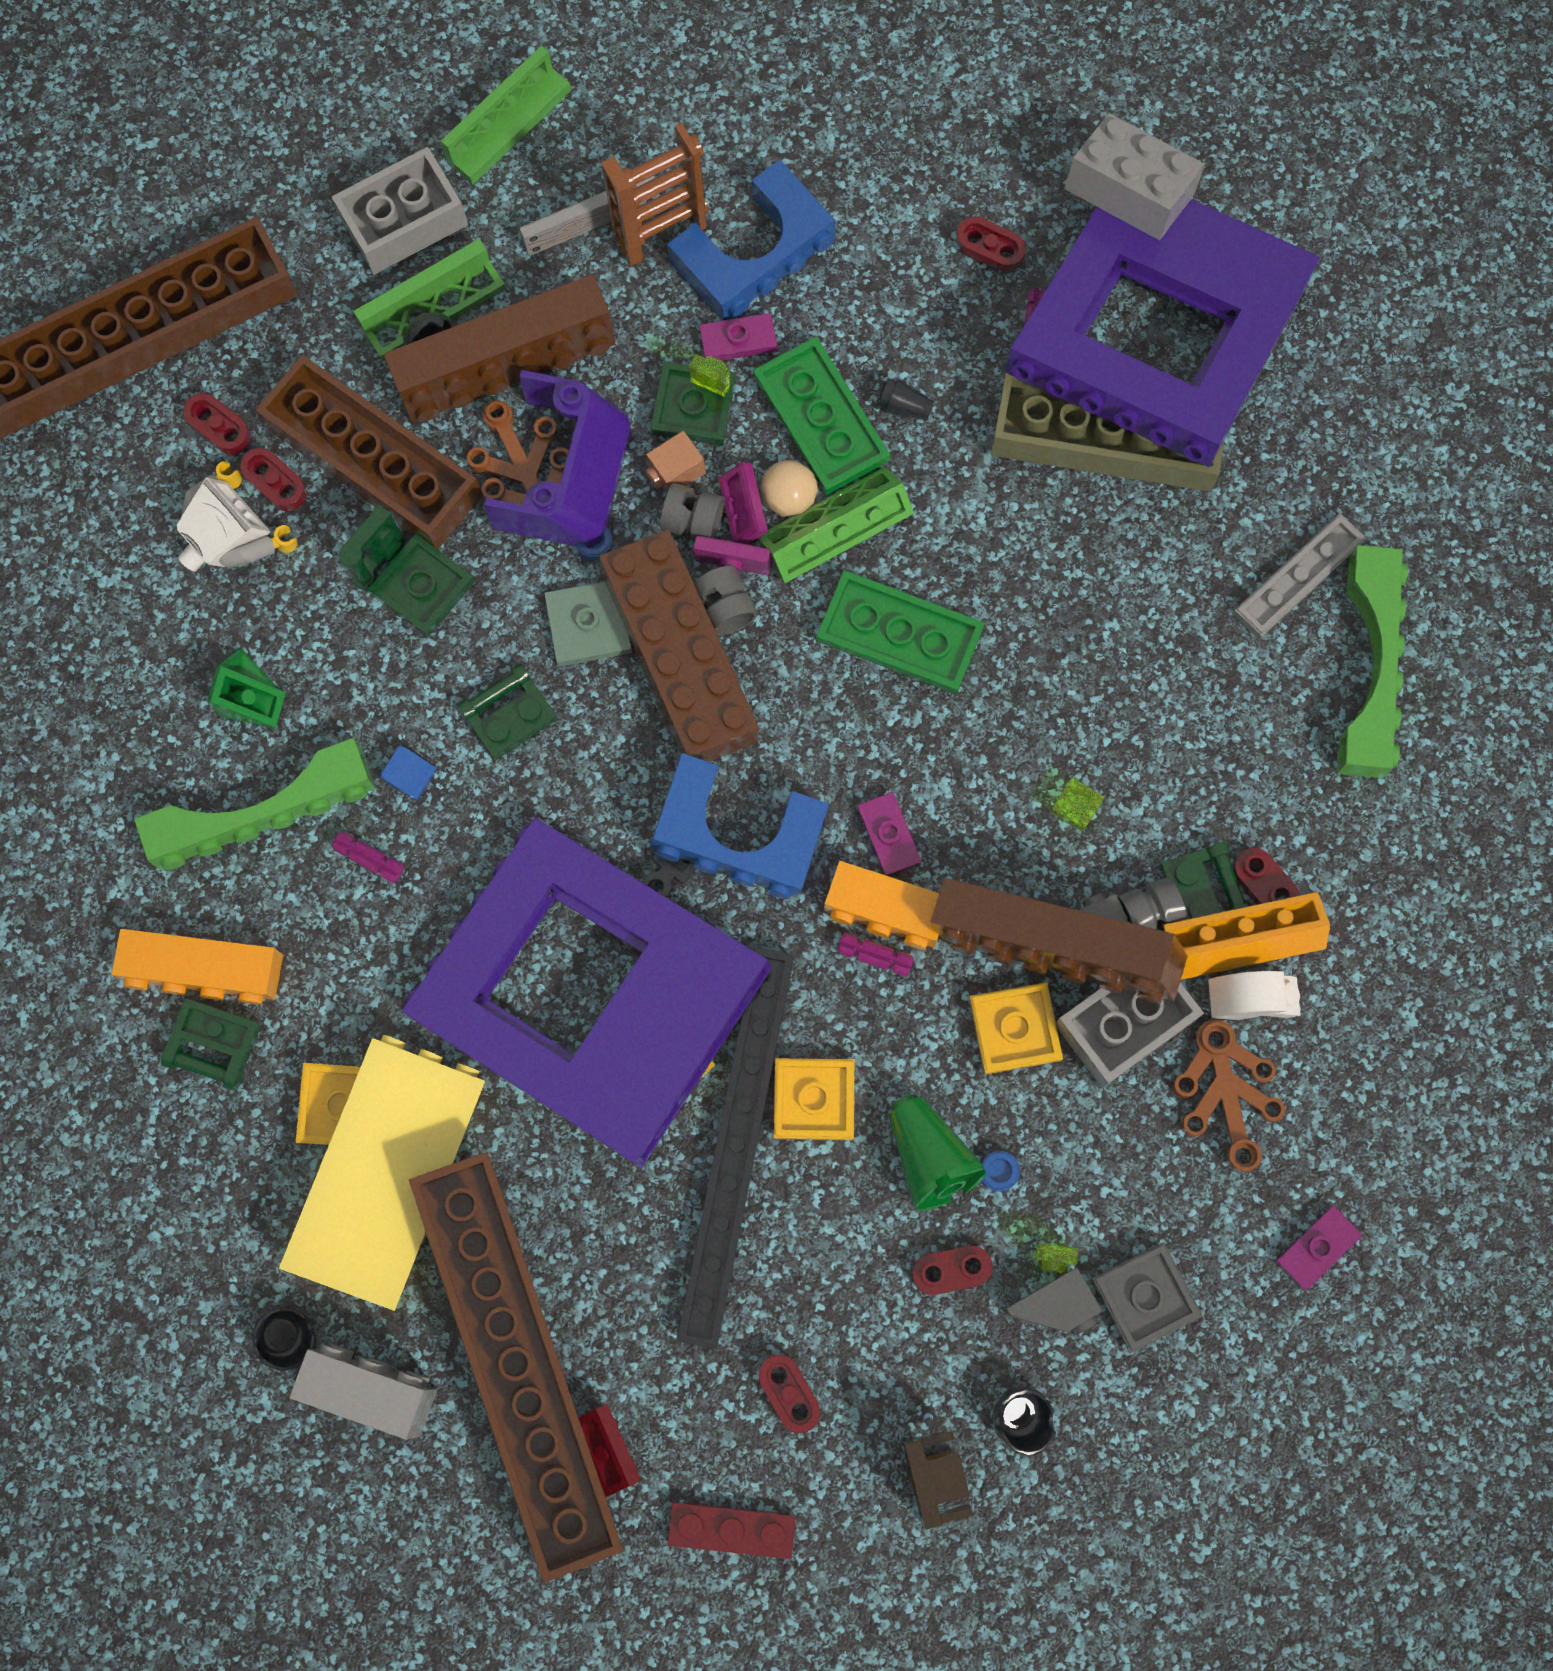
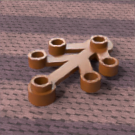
(523, 468)
(1227, 1088)

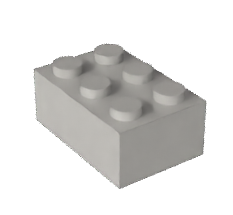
(1134, 176)
(400, 210)
(1121, 1029)
(364, 1391)

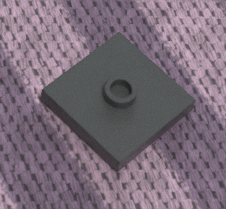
(1146, 1297)

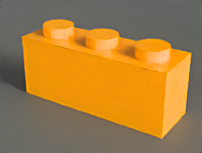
(882, 905)

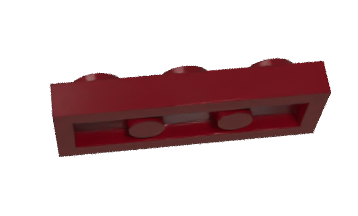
(731, 1530)

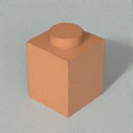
(675, 463)

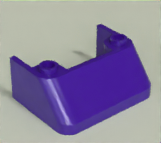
(583, 500)

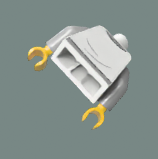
(223, 526)

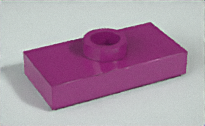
(739, 337)
(743, 504)
(728, 553)
(889, 834)
(1318, 1248)

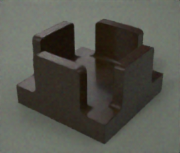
(936, 1479)

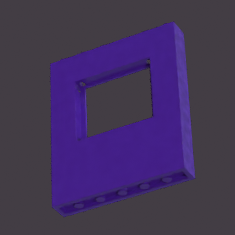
(1199, 261)
(652, 1033)

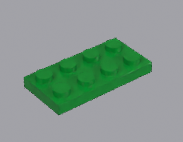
(821, 415)
(900, 632)

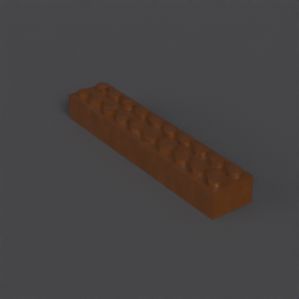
(139, 323)
(515, 1367)

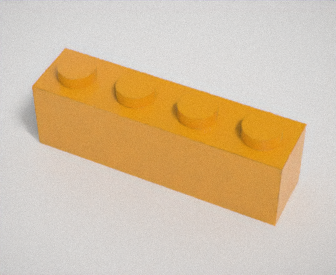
(1252, 934)
(197, 965)

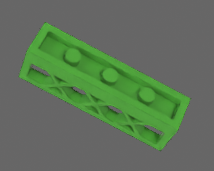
(506, 116)
(428, 287)
(838, 525)

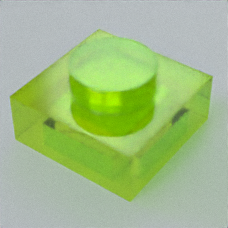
(710, 374)
(1077, 804)
(1055, 1257)

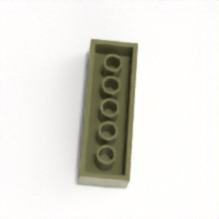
(1061, 434)

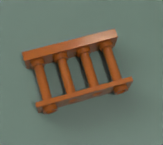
(625, 196)

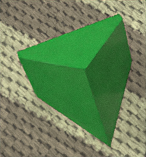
(245, 692)

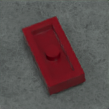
(608, 1451)

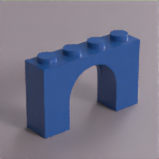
(733, 283)
(685, 834)

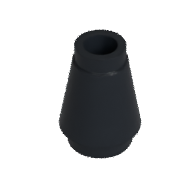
(904, 400)

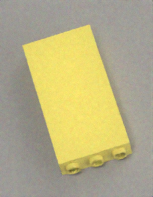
(361, 1213)

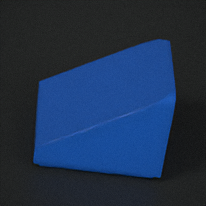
(407, 772)

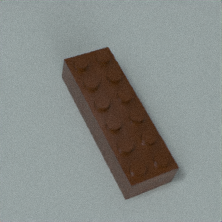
(494, 348)
(369, 452)
(678, 648)
(1060, 940)

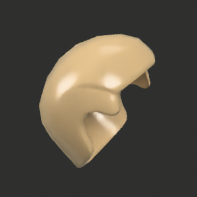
(788, 488)

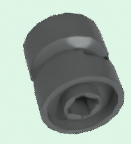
(692, 512)
(723, 597)
(1155, 906)

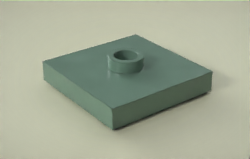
(585, 624)

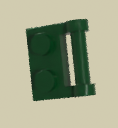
(379, 540)
(514, 721)
(1193, 883)
(215, 1031)

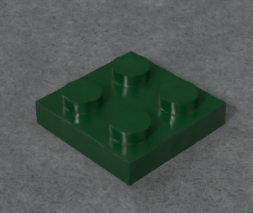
(690, 407)
(421, 585)

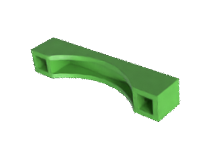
(1375, 590)
(330, 777)

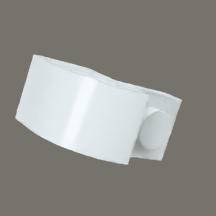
(1254, 995)

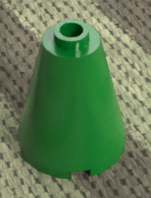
(932, 1154)

